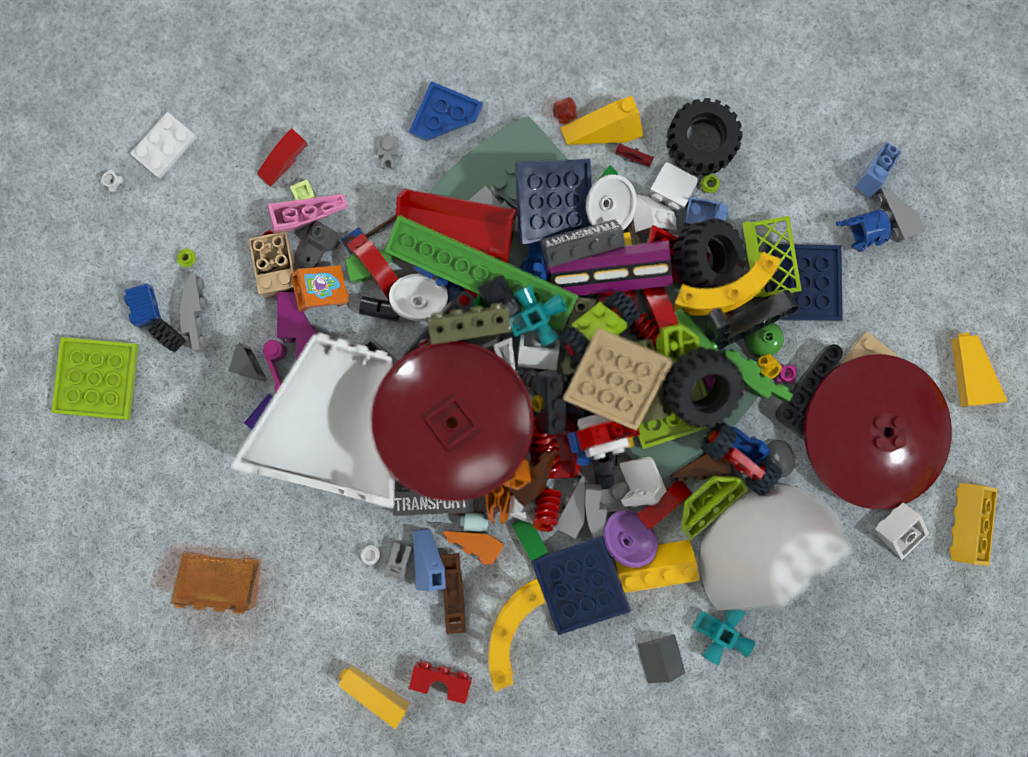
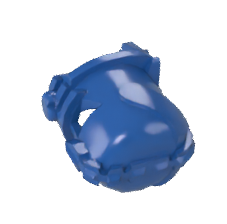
(868, 229)

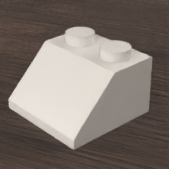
(649, 213)
(537, 356)
(902, 530)

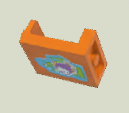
(319, 287)

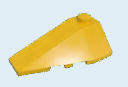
(610, 124)

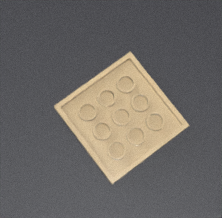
(617, 378)

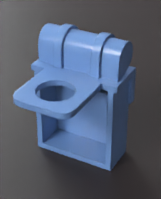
(702, 209)

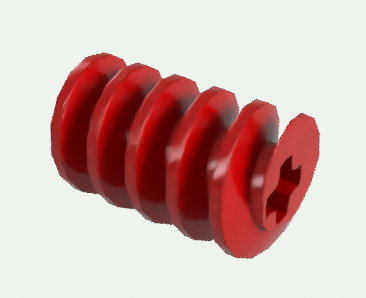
(645, 329)
(547, 443)
(547, 509)

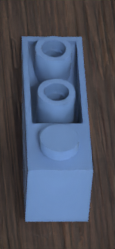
(878, 169)
(428, 564)

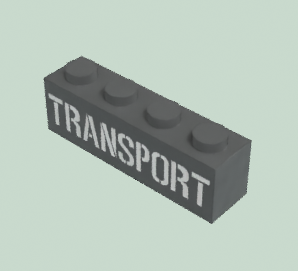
(582, 242)
(410, 503)

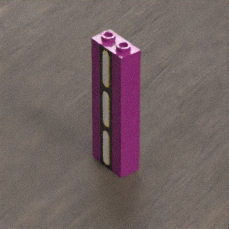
(616, 269)

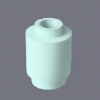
(474, 522)

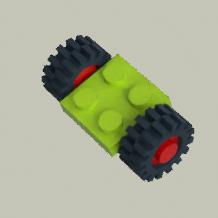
(613, 317)

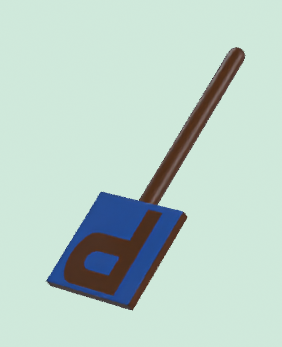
(348, 238)

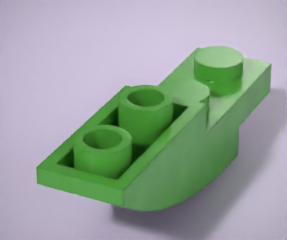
(757, 384)

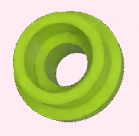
(713, 179)
(191, 260)

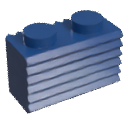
(142, 305)

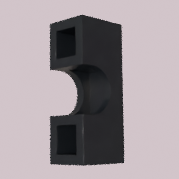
(552, 388)

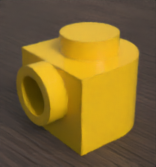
(769, 366)

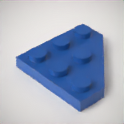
(443, 112)

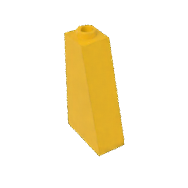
(974, 372)
(374, 695)

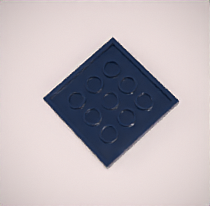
(551, 197)
(819, 279)
(581, 585)

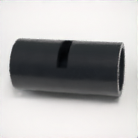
(377, 308)
(604, 471)

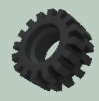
(166, 335)

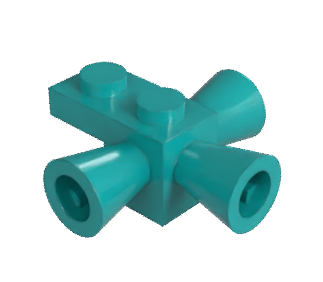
(536, 315)
(723, 634)

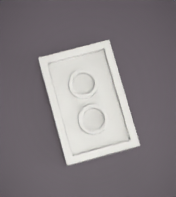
(163, 145)

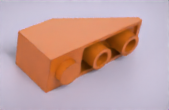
(481, 544)

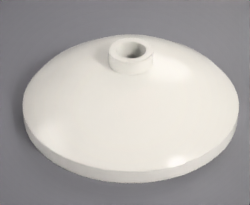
(618, 197)
(417, 297)

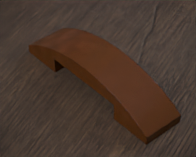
(453, 594)

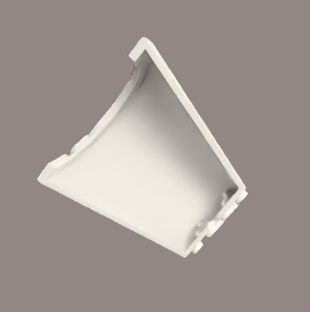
(322, 424)
(769, 548)

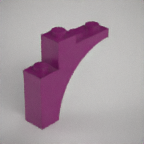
(293, 324)

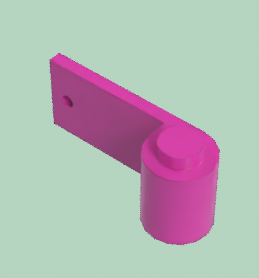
(274, 352)

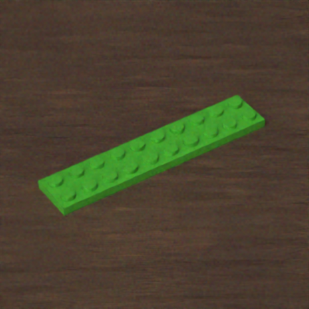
(468, 265)

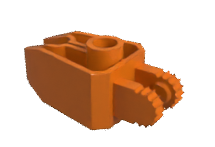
(497, 502)

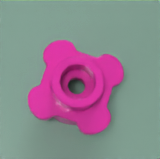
(790, 378)

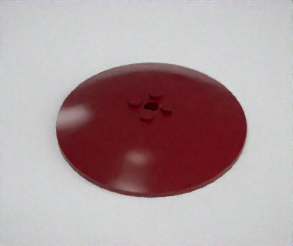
(458, 384)
(848, 425)

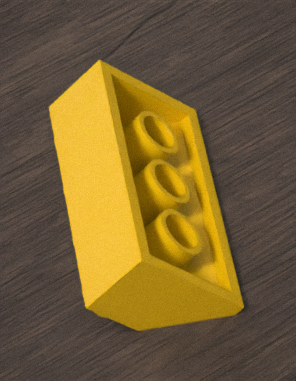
(973, 524)
(671, 565)

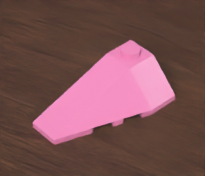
(299, 213)

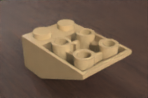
(272, 263)

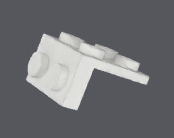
(673, 187)
(599, 451)
(643, 482)

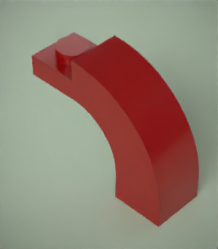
(374, 263)

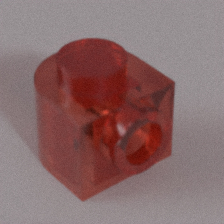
(565, 110)

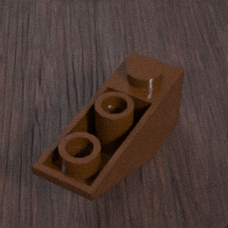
(703, 466)
(539, 476)

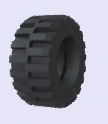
(714, 115)
(725, 248)
(720, 400)

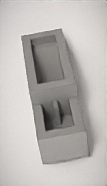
(595, 511)

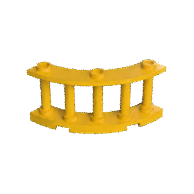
(730, 297)
(507, 621)

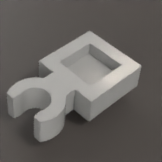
(387, 147)

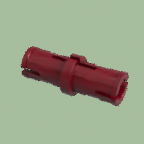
(646, 159)

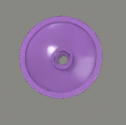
(640, 542)

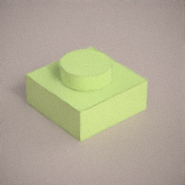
(302, 190)

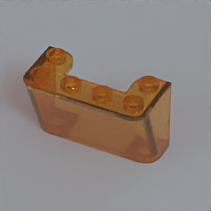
(216, 583)

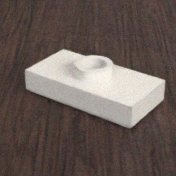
(523, 513)

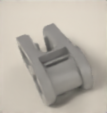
(392, 563)

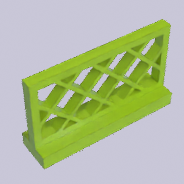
(754, 254)

